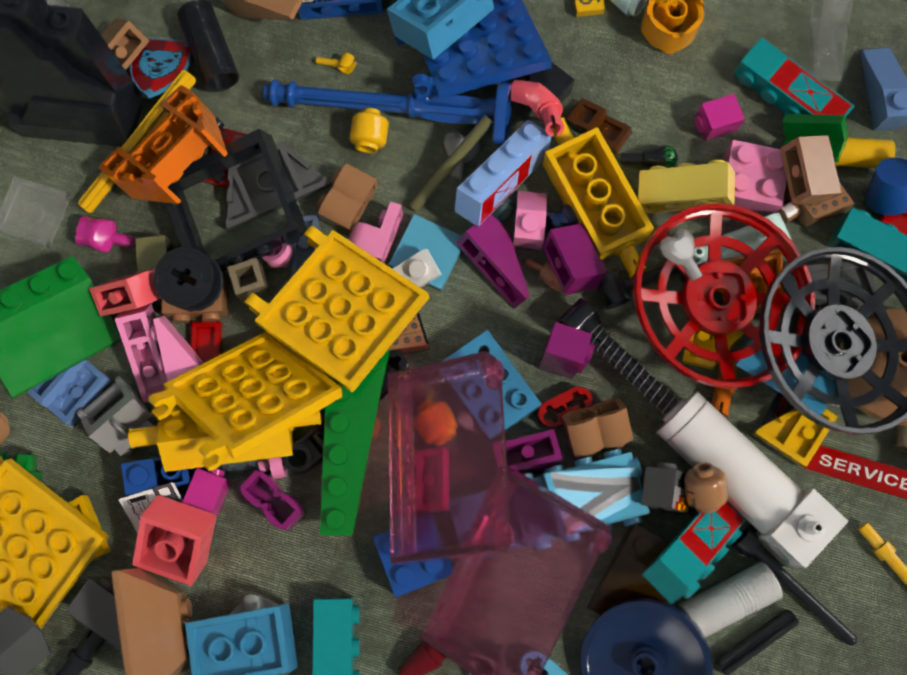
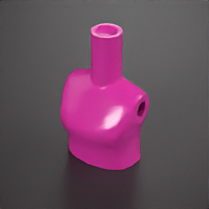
(100, 234)

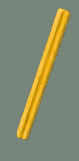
(157, 114)

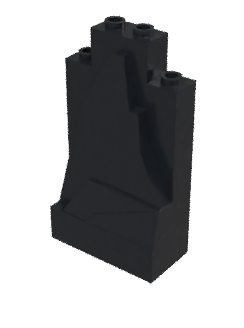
(63, 76)

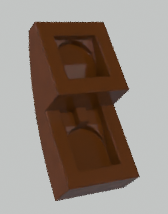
(590, 116)

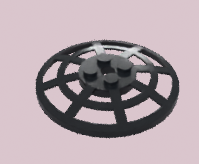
(820, 333)

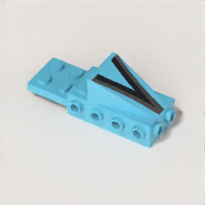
(602, 488)

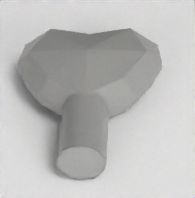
(451, 142)
(680, 251)

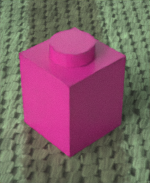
(719, 117)
(207, 490)

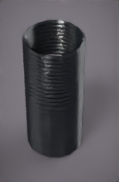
(208, 45)

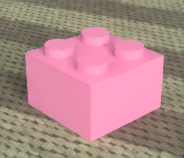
(758, 176)

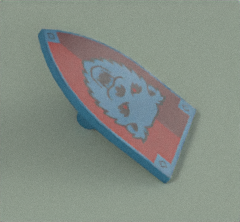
(159, 65)

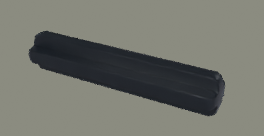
(756, 642)

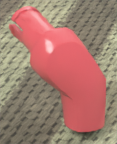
(542, 102)

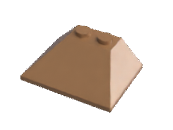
(151, 623)

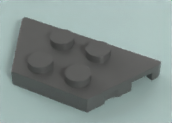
(253, 191)

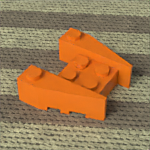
(166, 150)

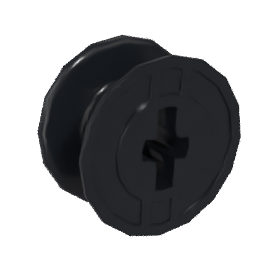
(180, 293)

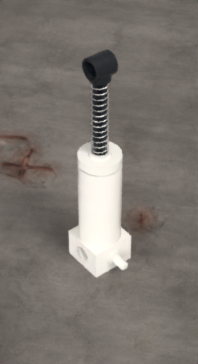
(788, 521)

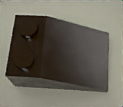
(624, 575)

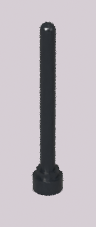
(749, 544)

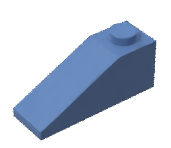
(885, 89)

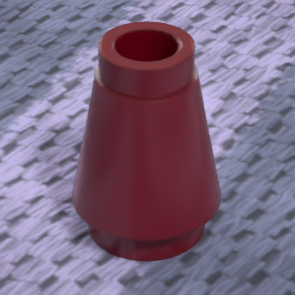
(422, 660)

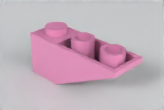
(176, 354)

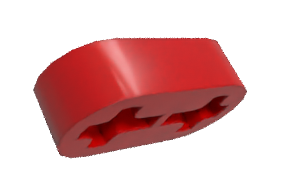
(561, 401)

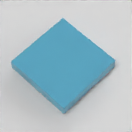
(438, 240)

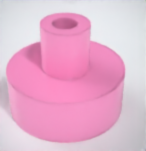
(280, 257)
(274, 465)

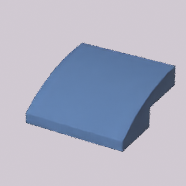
(71, 391)

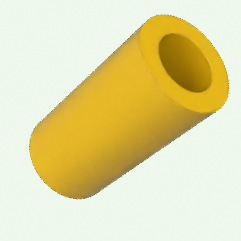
(866, 152)

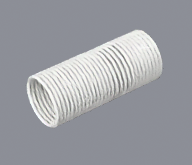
(725, 605)

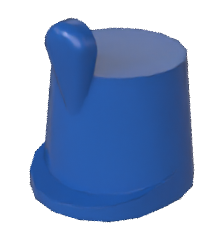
(888, 188)

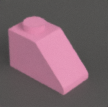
(530, 220)

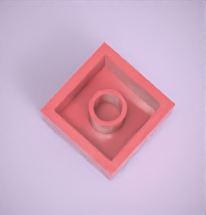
(174, 540)

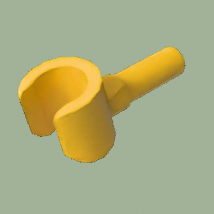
(345, 64)

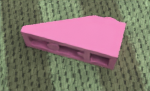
(141, 349)

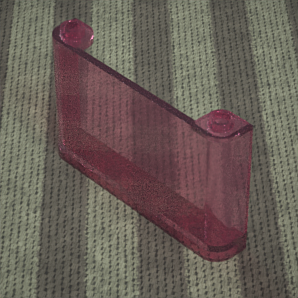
(448, 461)
(512, 605)

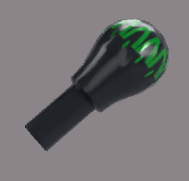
(658, 156)

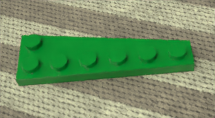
(346, 451)

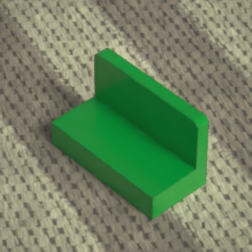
(817, 125)

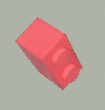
(125, 293)

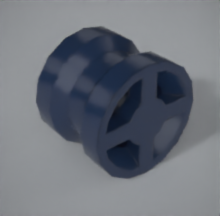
(562, 218)

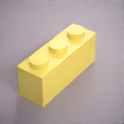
(686, 186)

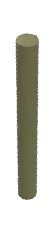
(450, 164)

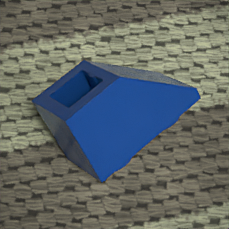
(148, 474)

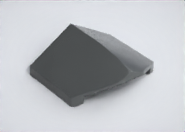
(20, 643)

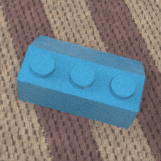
(756, 364)

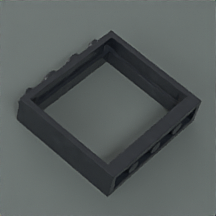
(215, 163)

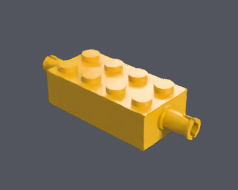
(599, 194)
(181, 437)

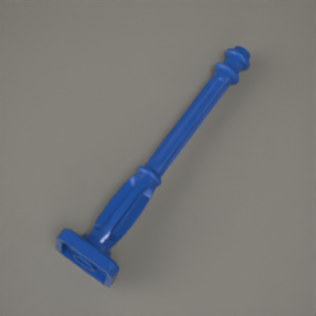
(451, 109)

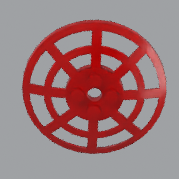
(731, 282)

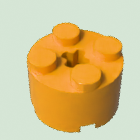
(672, 23)

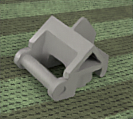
(113, 427)

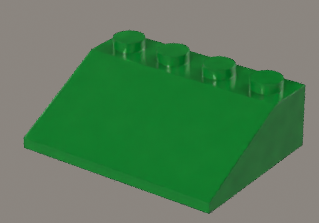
(49, 326)

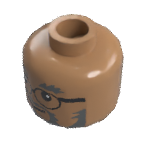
(705, 488)

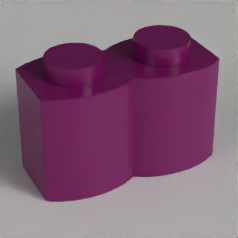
(267, 493)

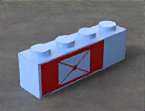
(502, 173)

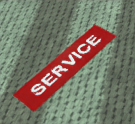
(859, 471)

